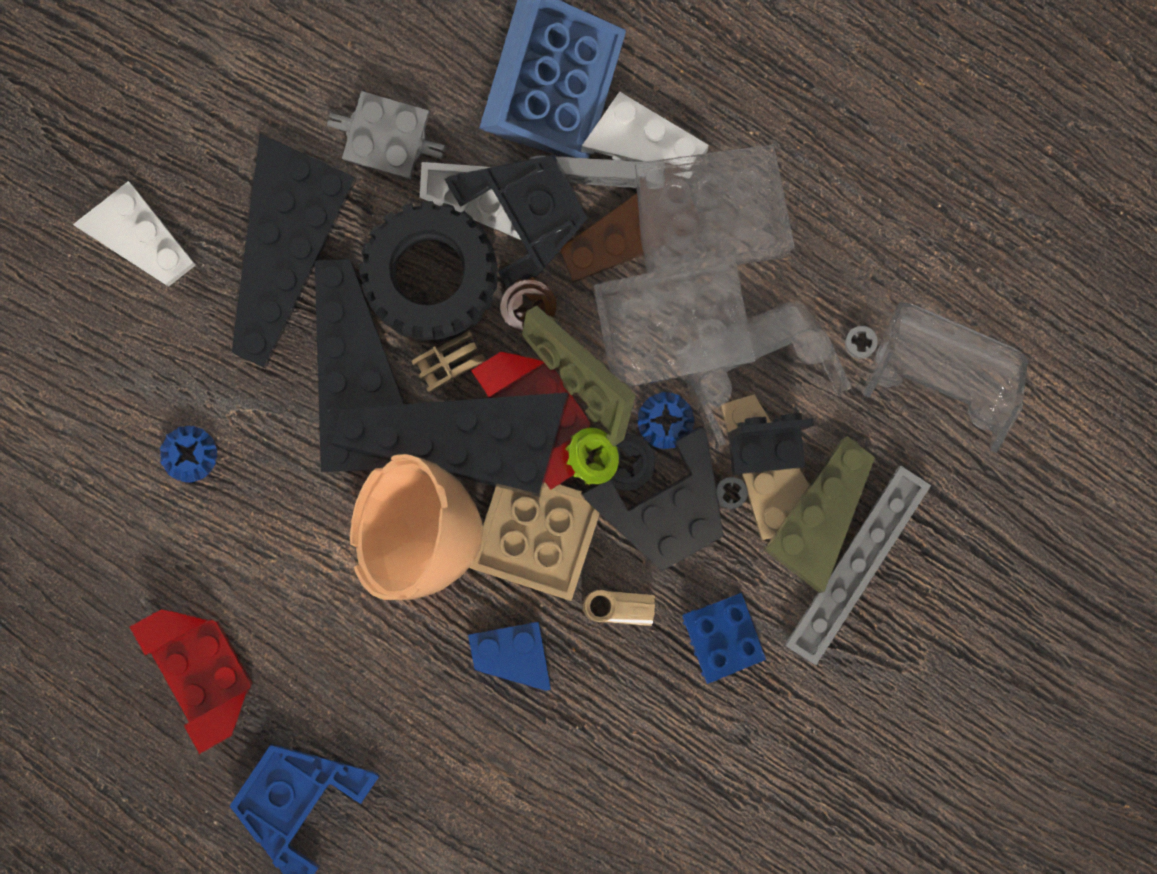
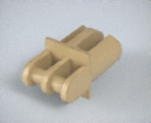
(446, 362)

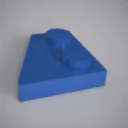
(512, 654)

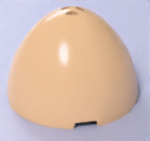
(413, 529)

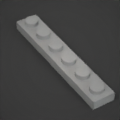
(857, 565)

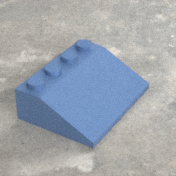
(552, 77)

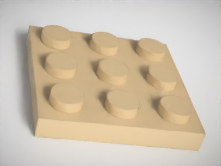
(537, 539)

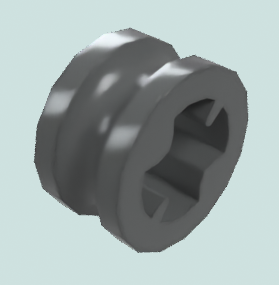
(742, 493)

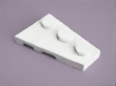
(639, 134)
(483, 209)
(136, 233)

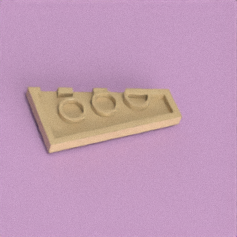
(769, 493)

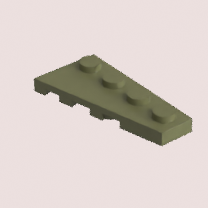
(581, 373)
(820, 519)

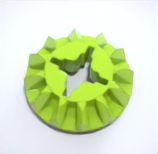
(605, 458)

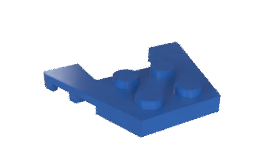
(283, 795)

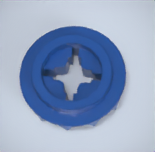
(653, 408)
(205, 454)

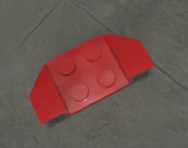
(520, 376)
(199, 671)

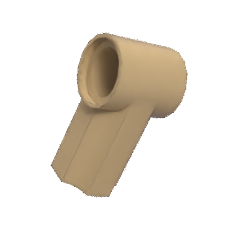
(623, 608)

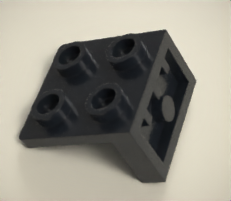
(768, 446)

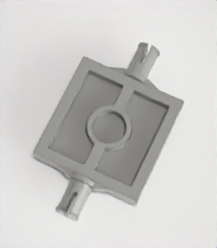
(386, 135)

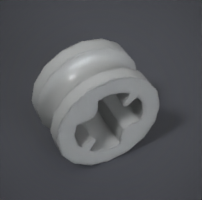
(869, 336)

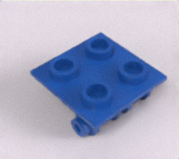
(723, 638)

